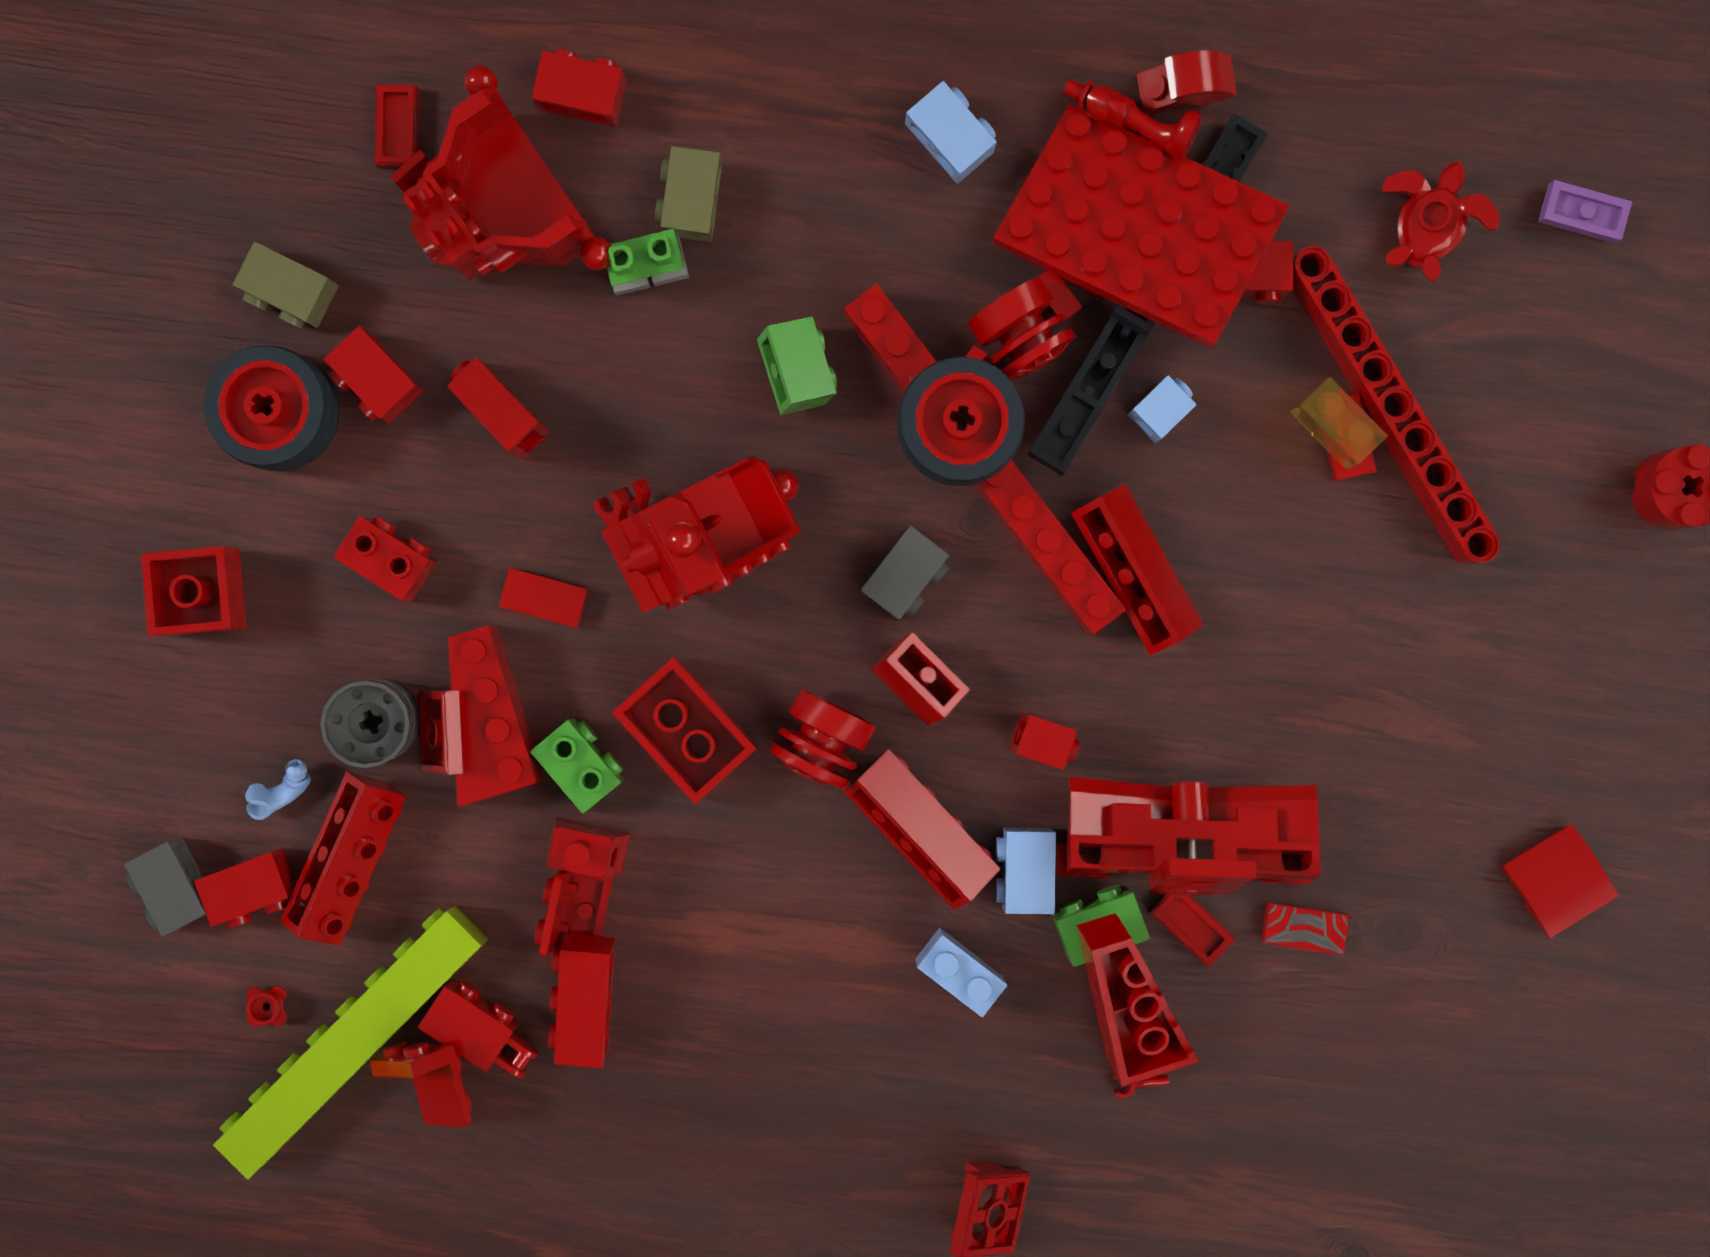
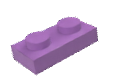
(1585, 211)

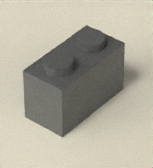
(906, 573)
(167, 886)

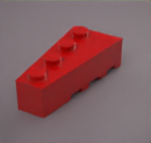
(491, 717)
(1131, 1011)

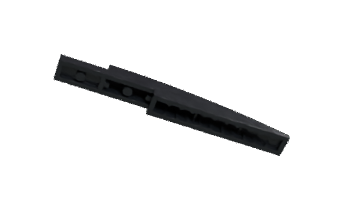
(1125, 330)

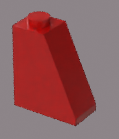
(497, 408)

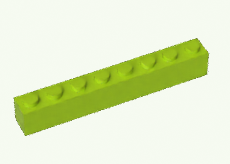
(350, 1042)

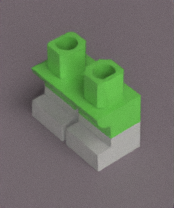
(647, 256)

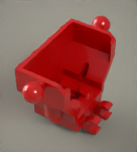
(493, 197)
(701, 533)

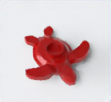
(1434, 217)

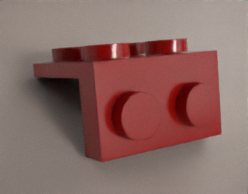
(575, 907)
(435, 1078)

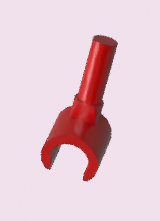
(1161, 1080)

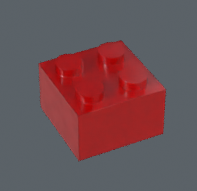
(193, 591)

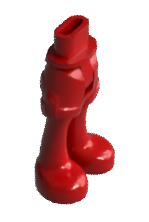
(1121, 111)

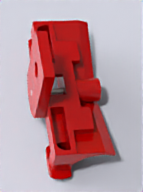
(1137, 830)

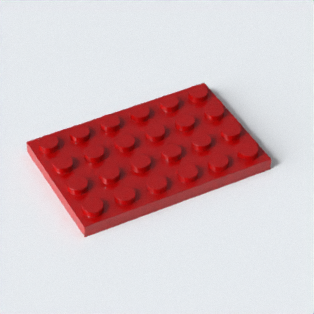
(1141, 226)

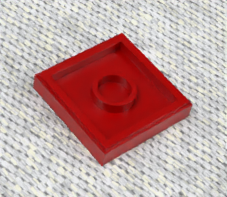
(440, 732)

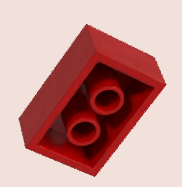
(685, 729)

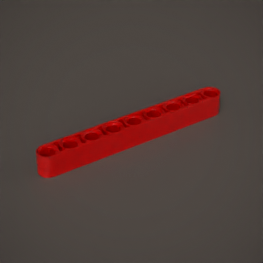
(1409, 416)

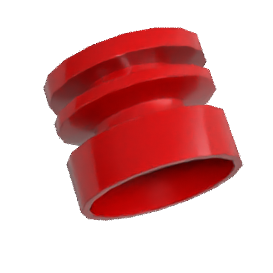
(1021, 329)
(822, 739)

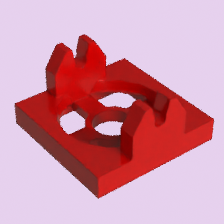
(1002, 1234)

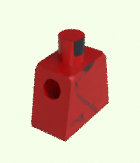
(587, 849)

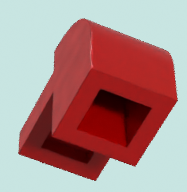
(1187, 78)

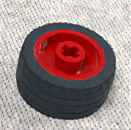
(967, 390)
(241, 403)

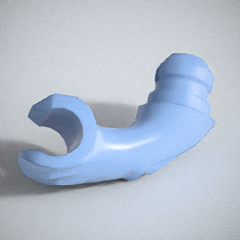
(265, 800)

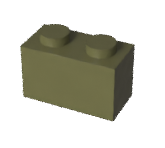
(690, 193)
(285, 285)

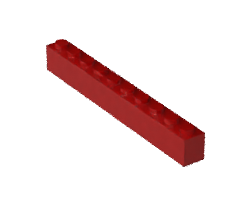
(1005, 493)

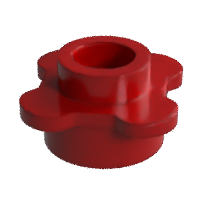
(255, 1007)

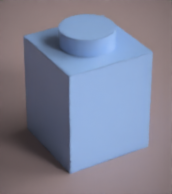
(1163, 408)

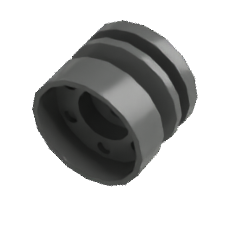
(346, 728)

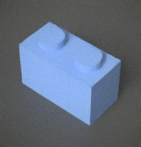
(951, 131)
(1027, 870)
(961, 972)

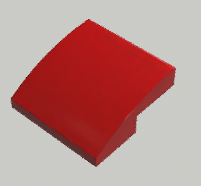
(1560, 881)

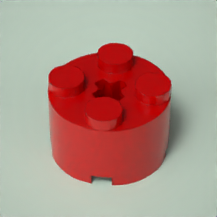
(1674, 488)

